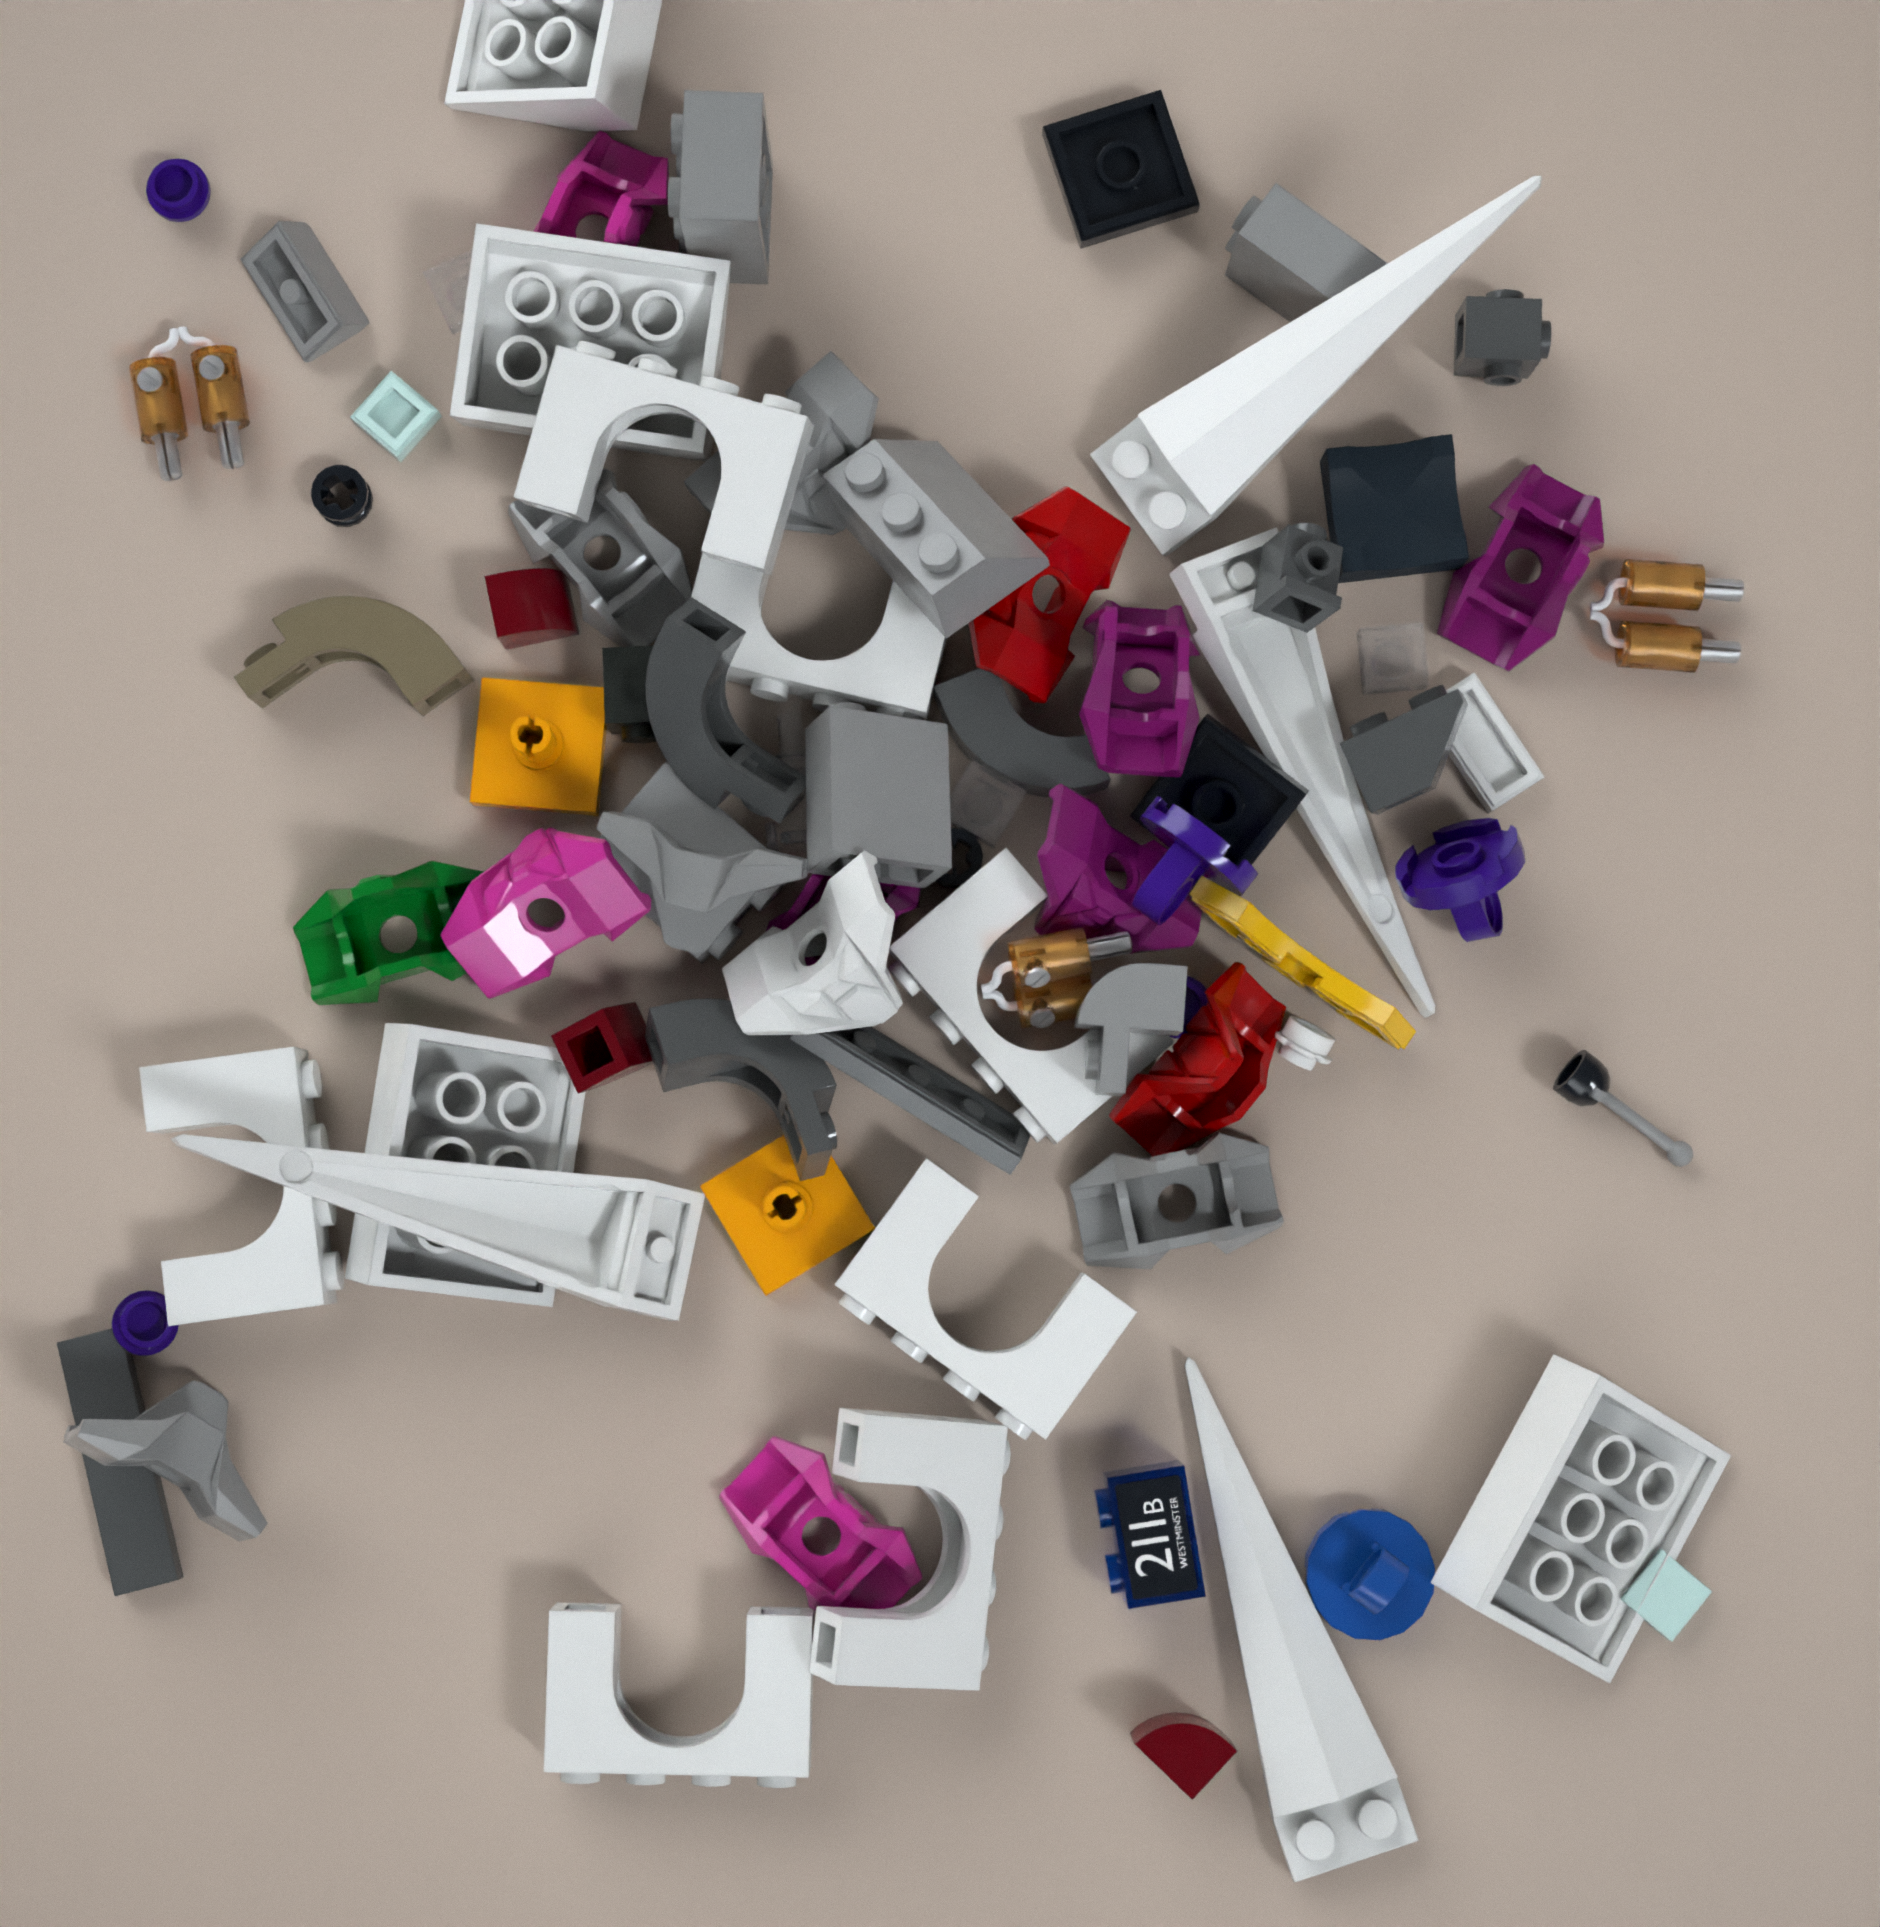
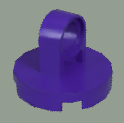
(1191, 854)
(1464, 874)

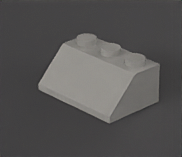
(932, 529)

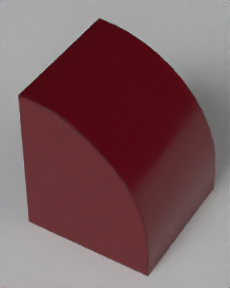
(531, 606)
(604, 1046)
(1184, 1748)

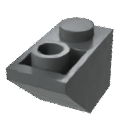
(1404, 754)

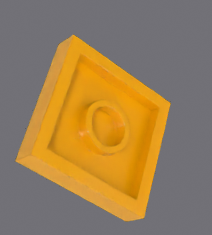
(539, 747)
(781, 1221)

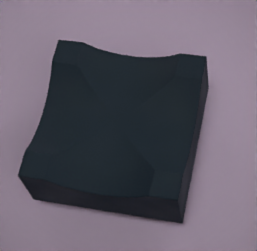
(1394, 508)

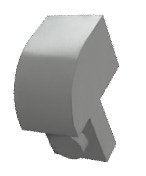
(1128, 1000)

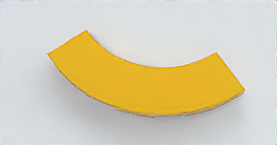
(1300, 966)

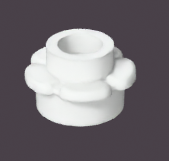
(1304, 1043)

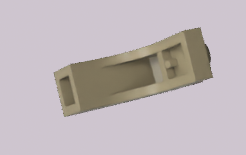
(360, 631)

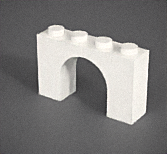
(595, 399)
(885, 676)
(944, 960)
(293, 1259)
(1028, 1380)
(941, 1631)
(597, 1732)

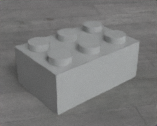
(723, 181)

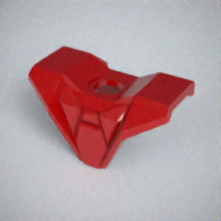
(1083, 554)
(1211, 1072)

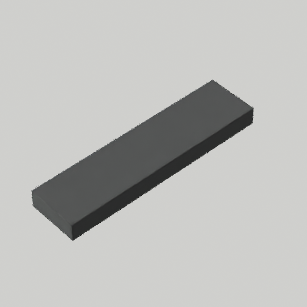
(923, 1092)
(125, 1498)

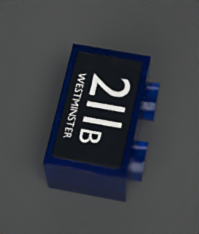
(1151, 1534)

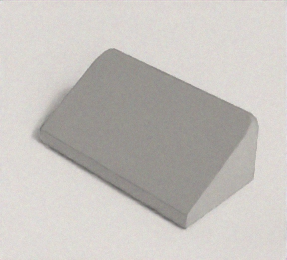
(304, 289)

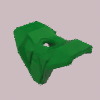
(345, 925)

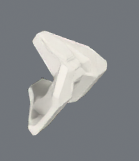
(849, 984)

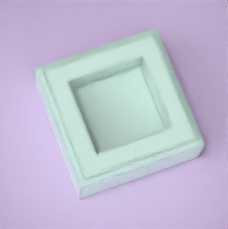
(395, 416)
(1671, 1598)

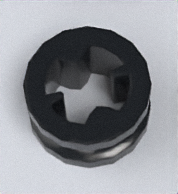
(351, 479)
(973, 859)

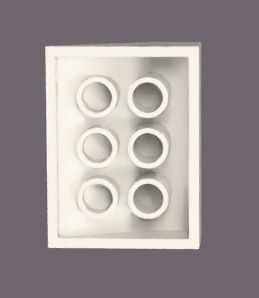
(555, 61)
(560, 290)
(462, 1103)
(1578, 1515)

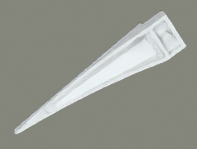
(1216, 434)
(1287, 704)
(581, 1233)
(1317, 1748)

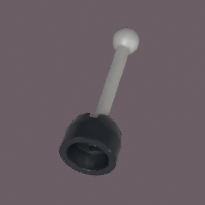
(1587, 1082)

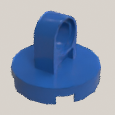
(1369, 1574)

